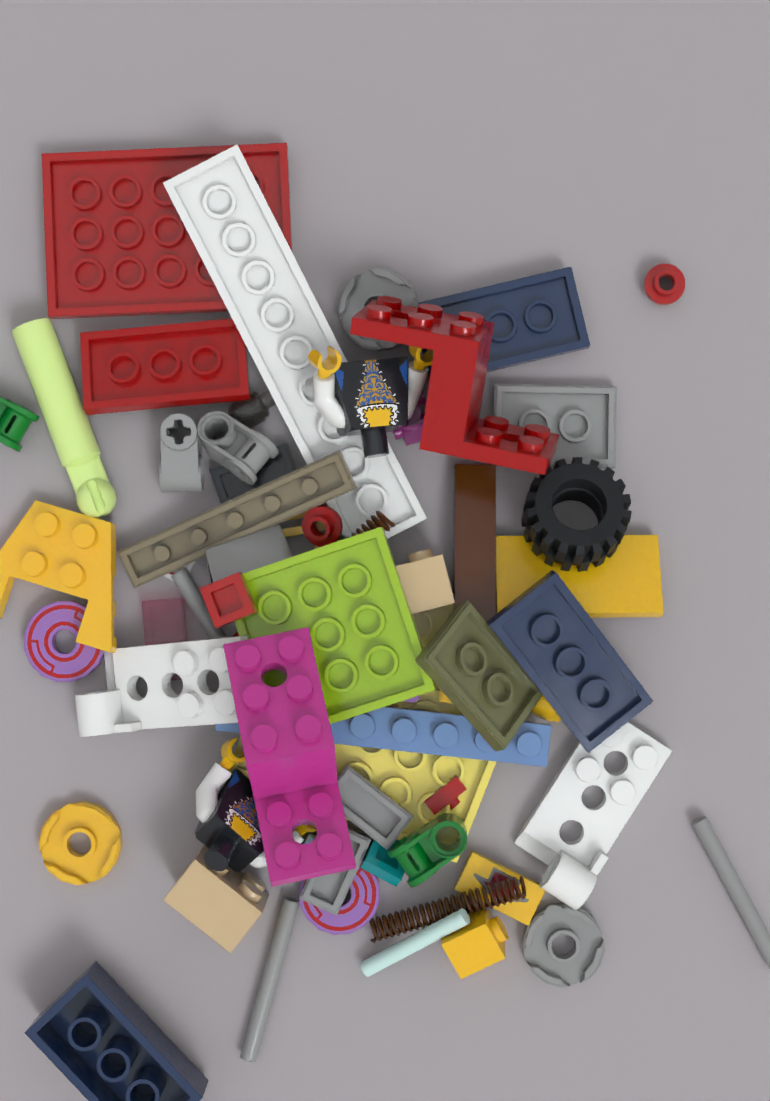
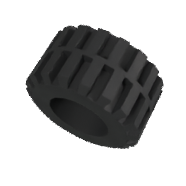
(581, 484)

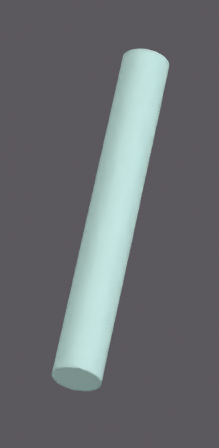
(415, 942)

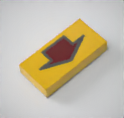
(483, 871)

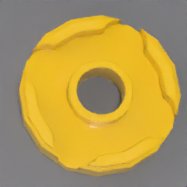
(57, 850)

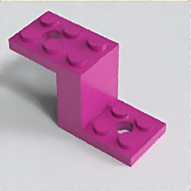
(289, 755)

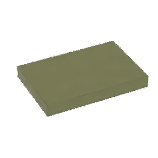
(479, 676)

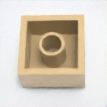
(218, 901)

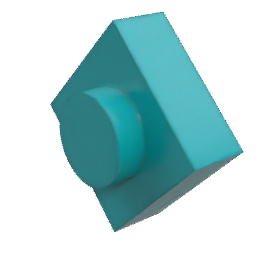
(381, 865)

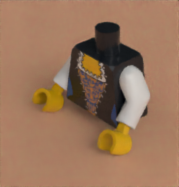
(369, 394)
(230, 817)

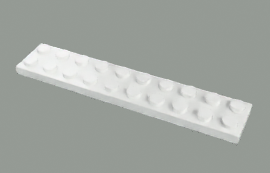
(281, 327)

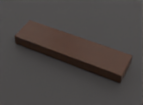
(475, 537)

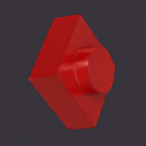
(228, 600)
(446, 795)

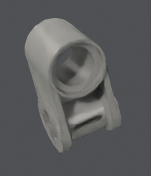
(240, 451)
(180, 464)

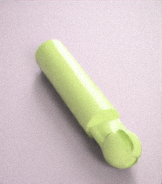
(65, 416)

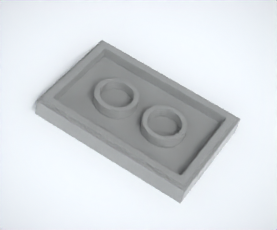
(578, 413)

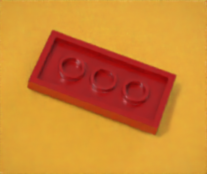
(163, 366)

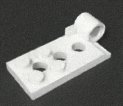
(124, 710)
(577, 863)

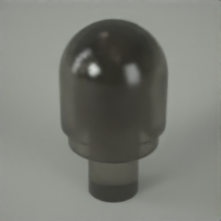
(253, 410)

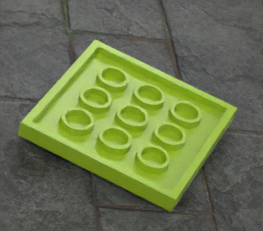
(355, 621)

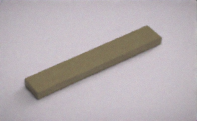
(237, 518)

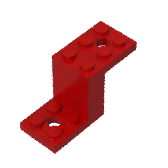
(457, 385)

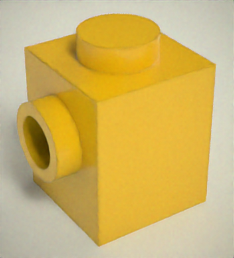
(476, 944)

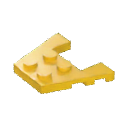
(70, 556)

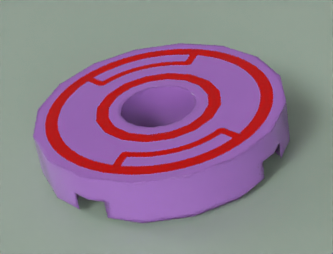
(42, 648)
(353, 913)

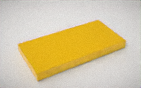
(620, 587)

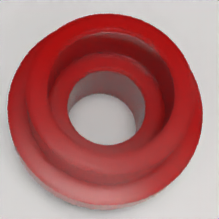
(655, 292)
(329, 518)

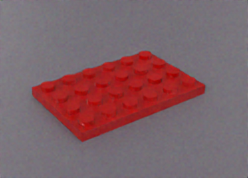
(119, 239)

